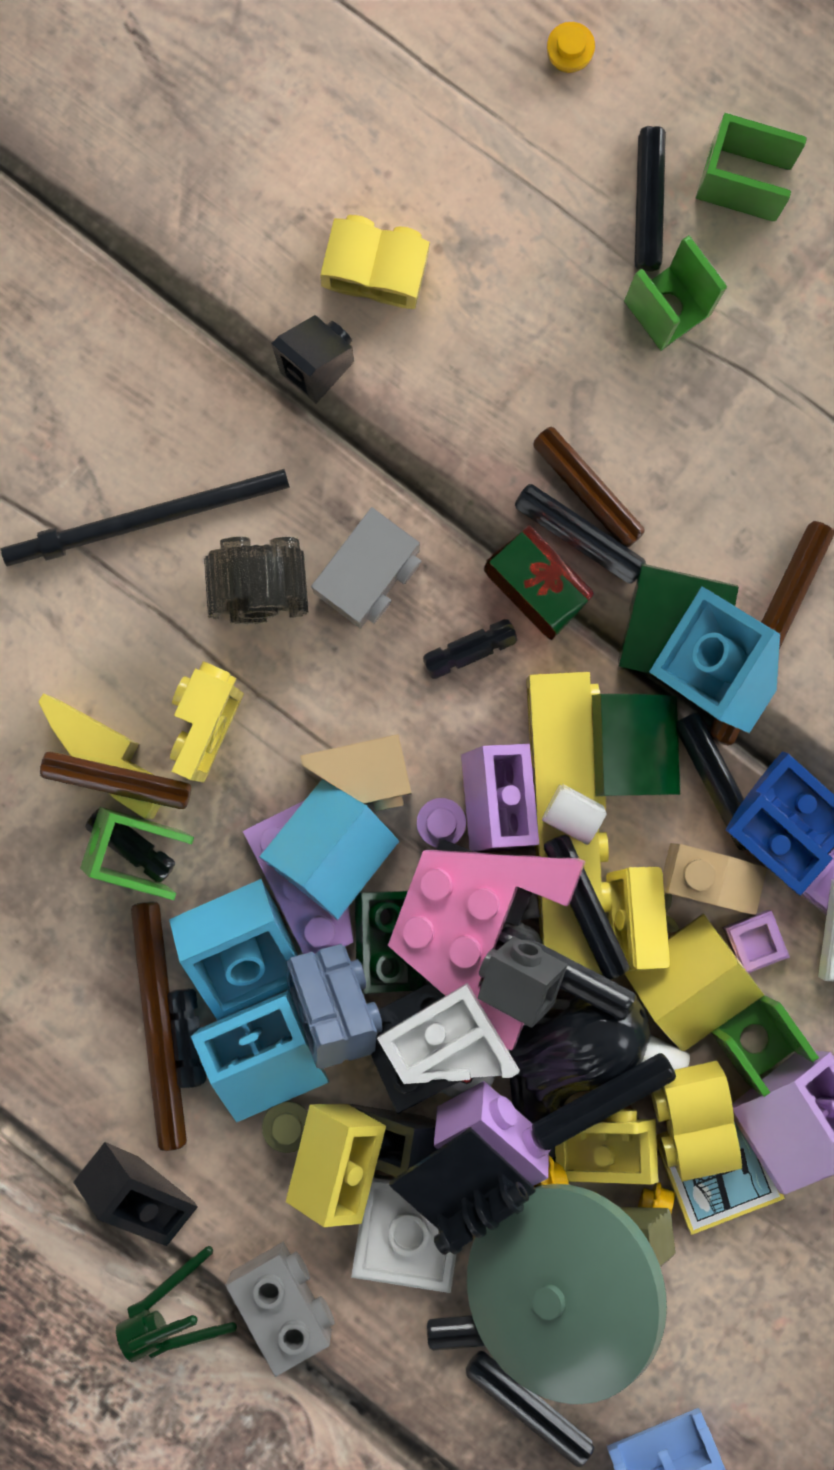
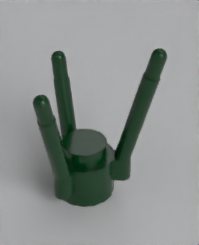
(149, 1334)

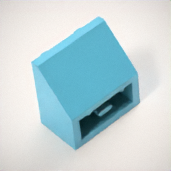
(258, 1057)

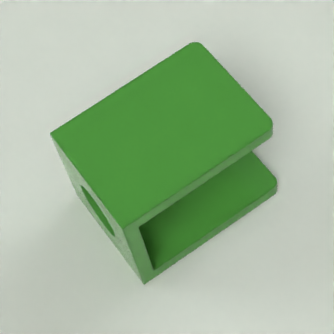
(757, 143)
(690, 280)
(99, 841)
(783, 1039)

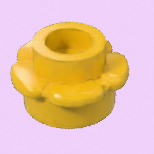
(657, 1197)

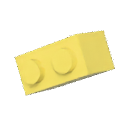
(335, 1164)

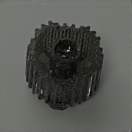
(256, 580)

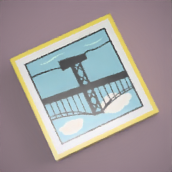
(723, 1195)

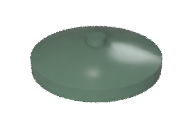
(568, 1296)

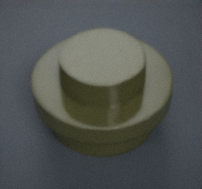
(284, 1126)

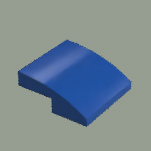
(787, 823)

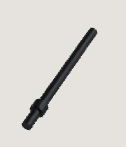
(54, 543)

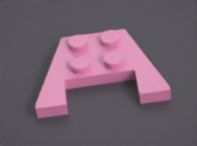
(459, 912)

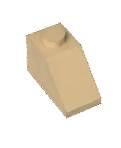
(365, 770)
(713, 878)

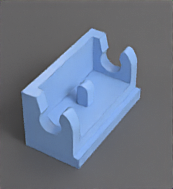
(671, 1445)

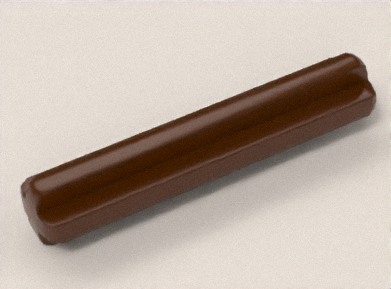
(588, 487)
(115, 780)

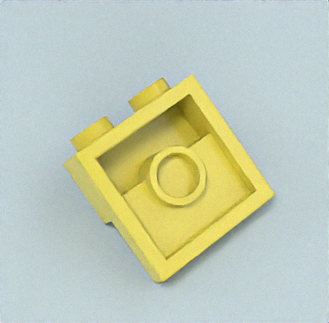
(209, 704)

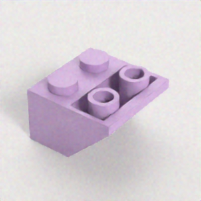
(794, 1123)

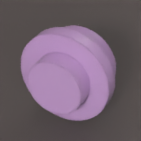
(441, 820)

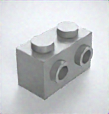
(367, 569)
(281, 1308)

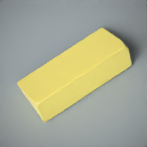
(640, 916)

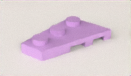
(308, 921)

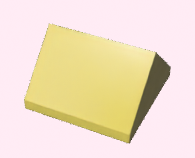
(698, 988)

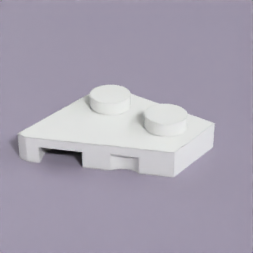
(448, 1042)

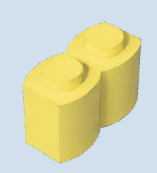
(375, 262)
(698, 1122)

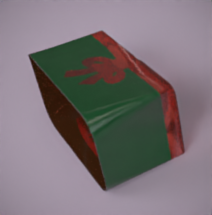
(538, 582)

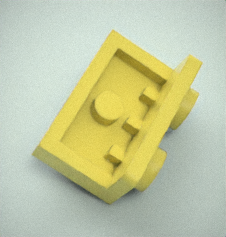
(612, 1151)

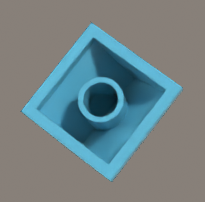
(330, 848)

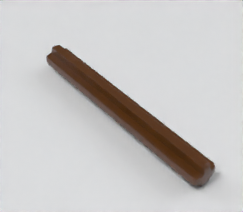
(787, 599)
(157, 1025)

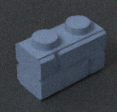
(332, 1005)

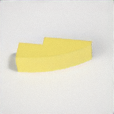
(95, 742)

